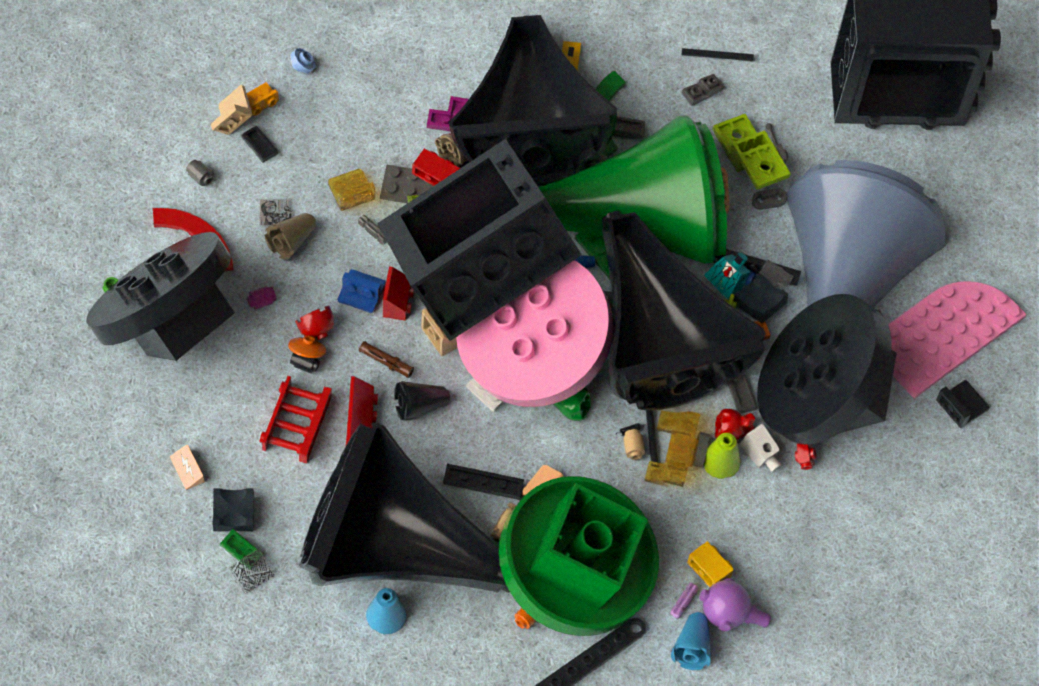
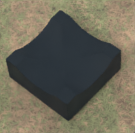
(760, 299)
(233, 509)

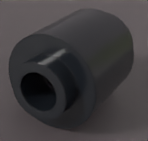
(304, 363)

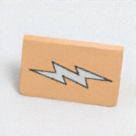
(187, 468)

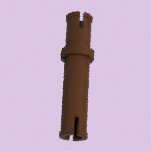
(392, 362)

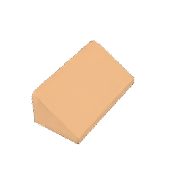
(544, 474)

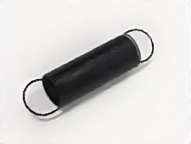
(635, 426)

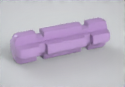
(684, 600)

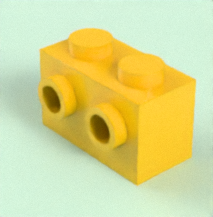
(710, 564)

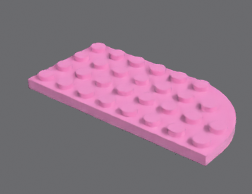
(948, 331)

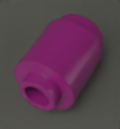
(261, 297)

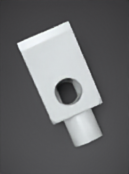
(761, 448)

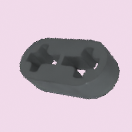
(769, 199)
(700, 452)

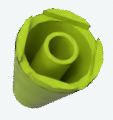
(723, 457)

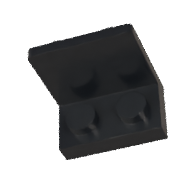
(962, 403)

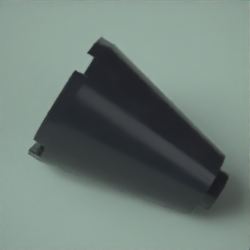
(419, 398)

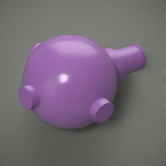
(729, 605)

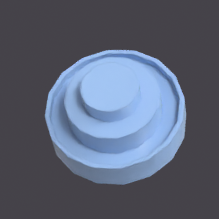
(302, 60)

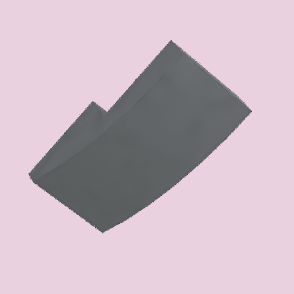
(702, 90)

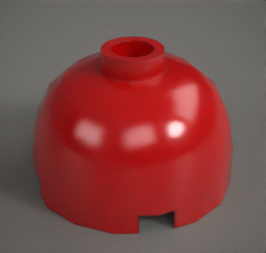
(316, 323)

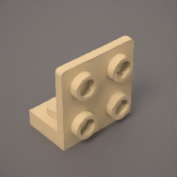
(234, 111)

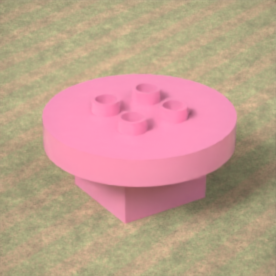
(542, 341)

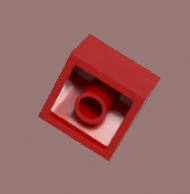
(397, 295)

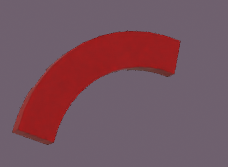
(185, 221)

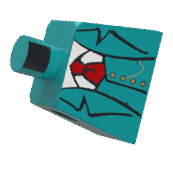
(729, 274)

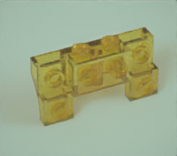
(683, 430)

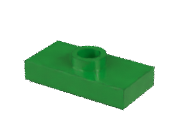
(237, 545)

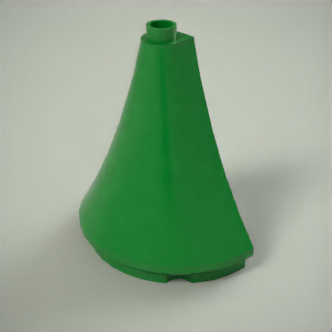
(666, 179)

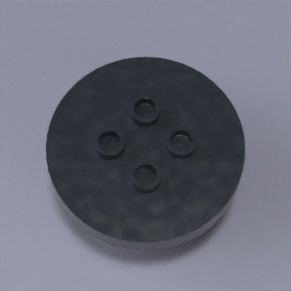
(166, 299)
(828, 371)

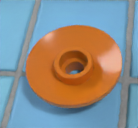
(307, 347)

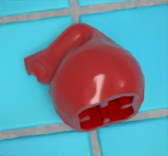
(734, 423)

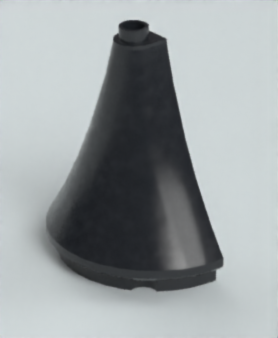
(537, 106)
(669, 328)
(393, 524)

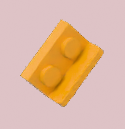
(261, 98)

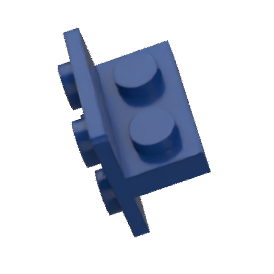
(360, 290)

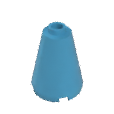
(386, 612)
(693, 643)

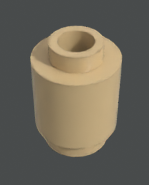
(634, 444)

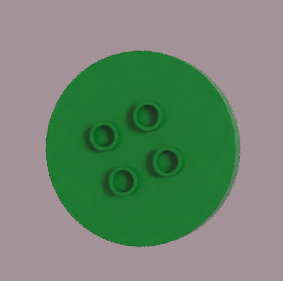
(578, 556)

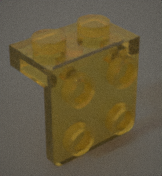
(351, 189)

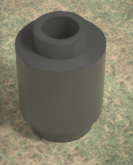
(200, 172)

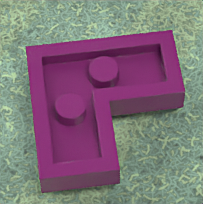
(440, 119)

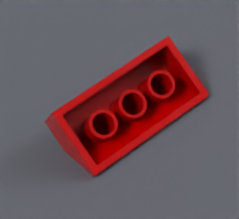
(360, 406)

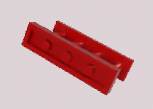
(309, 432)

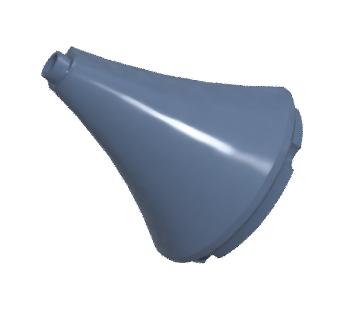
(862, 228)

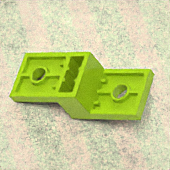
(751, 151)

